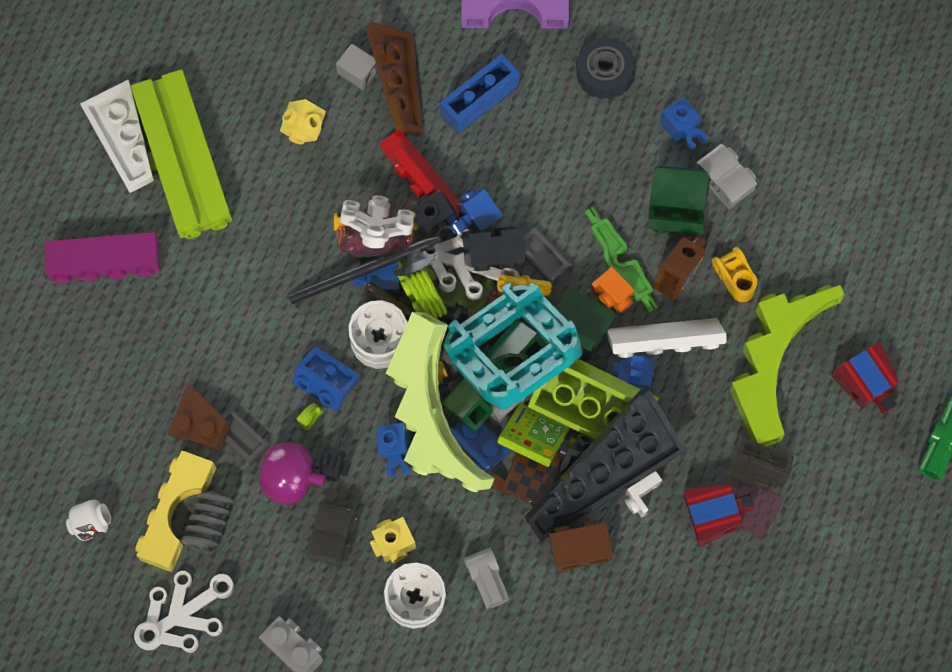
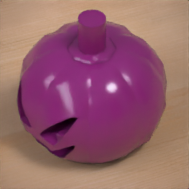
(288, 473)

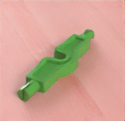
(614, 247)

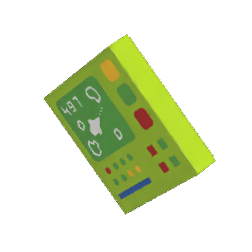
(533, 435)

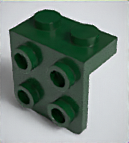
(678, 200)
(589, 318)

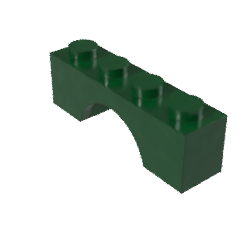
(507, 353)

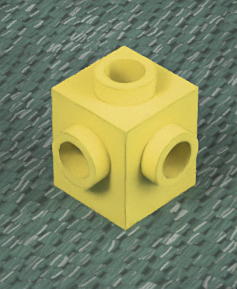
(302, 121)
(395, 530)

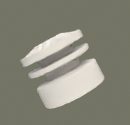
(371, 320)
(407, 580)

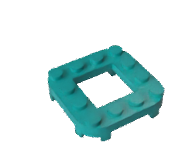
(542, 316)

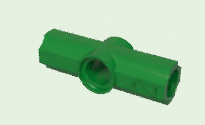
(940, 446)

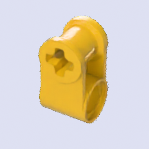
(733, 270)

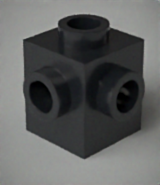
(435, 213)
(572, 450)

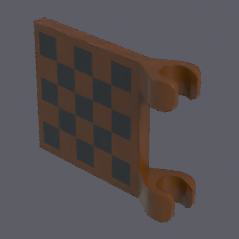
(528, 479)

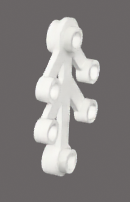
(374, 234)
(457, 262)
(180, 614)

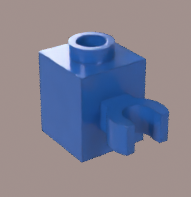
(682, 122)
(477, 211)
(382, 278)
(635, 370)
(393, 445)

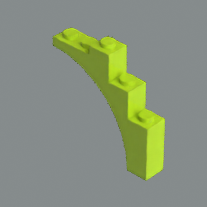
(781, 322)

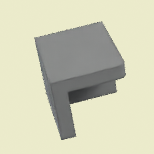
(357, 67)

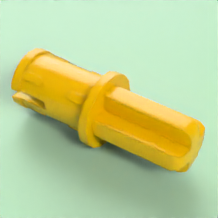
(545, 286)

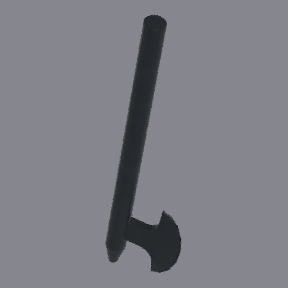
(414, 263)

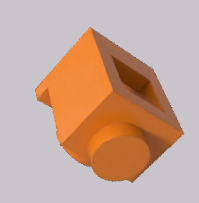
(613, 290)

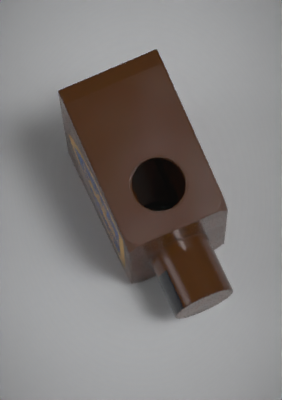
(680, 267)

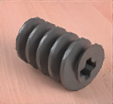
(205, 521)

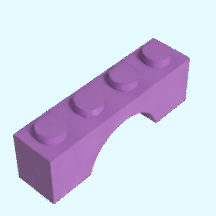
(547, 12)

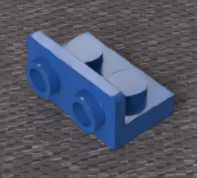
(325, 378)
(480, 446)

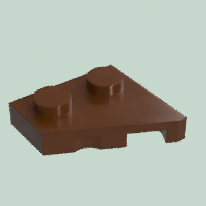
(198, 421)

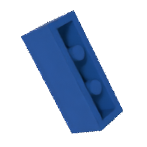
(479, 94)

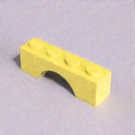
(188, 477)

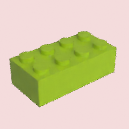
(583, 398)

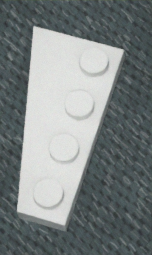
(119, 130)

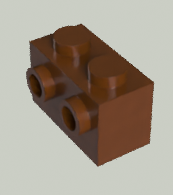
(580, 546)

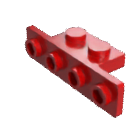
(414, 168)

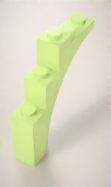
(416, 369)

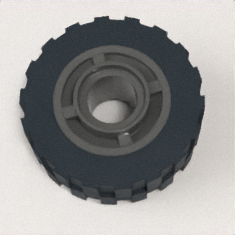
(605, 53)

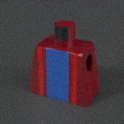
(868, 378)
(715, 511)

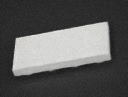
(662, 336)

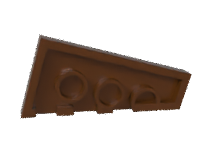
(398, 73)

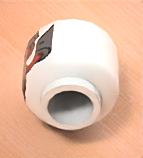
(88, 520)

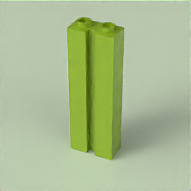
(181, 155)

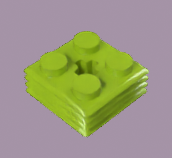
(422, 292)

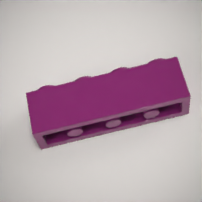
(102, 257)

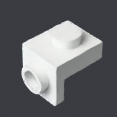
(640, 489)

